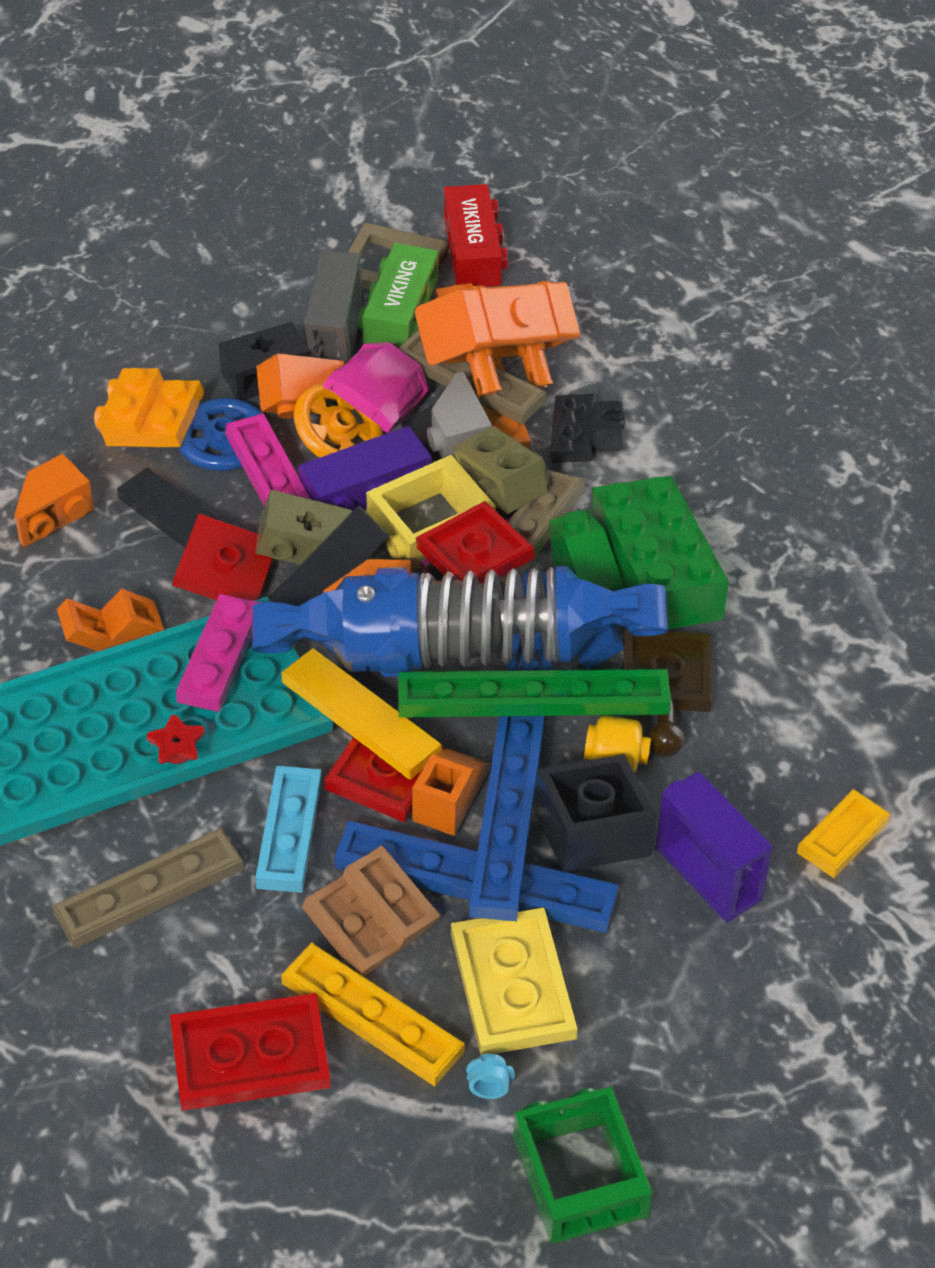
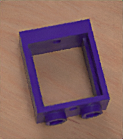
(713, 846)

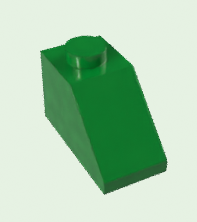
(585, 549)

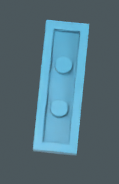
(289, 829)

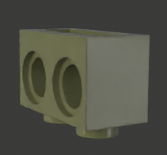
(503, 468)

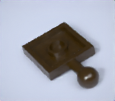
(689, 675)

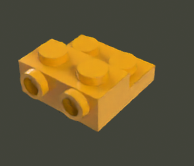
(147, 409)

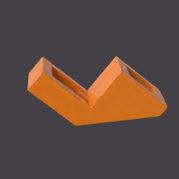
(119, 621)

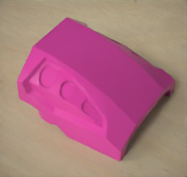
(380, 383)

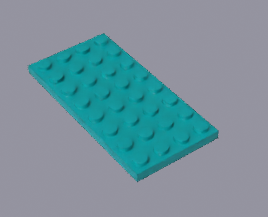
(81, 727)

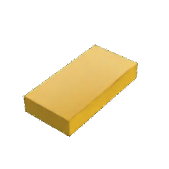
(843, 833)

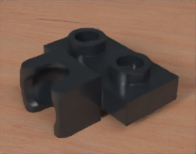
(585, 424)

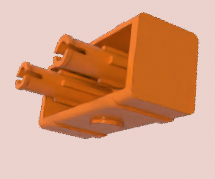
(498, 323)

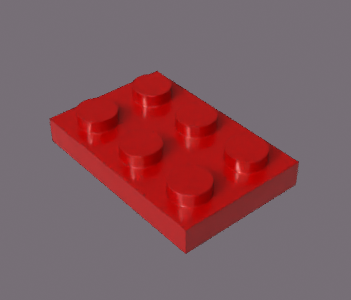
(249, 1051)

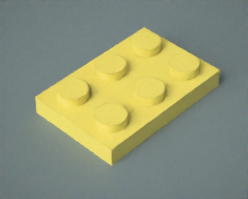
(513, 982)

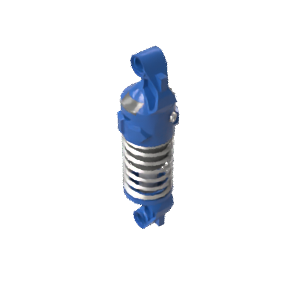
(409, 619)

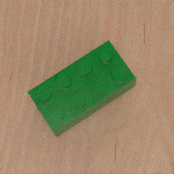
(662, 545)

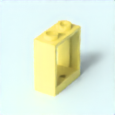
(442, 477)

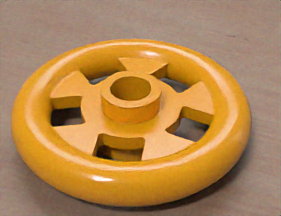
(336, 422)

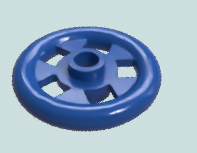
(214, 433)

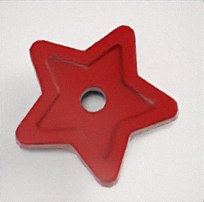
(172, 751)

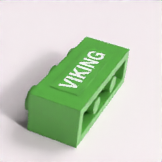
(404, 283)

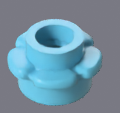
(489, 1076)

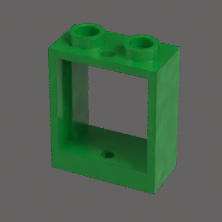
(597, 1207)

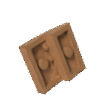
(370, 911)

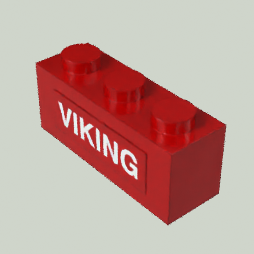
(474, 235)

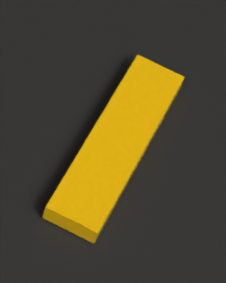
(360, 713)
(374, 1014)

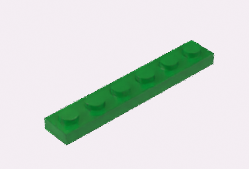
(534, 693)

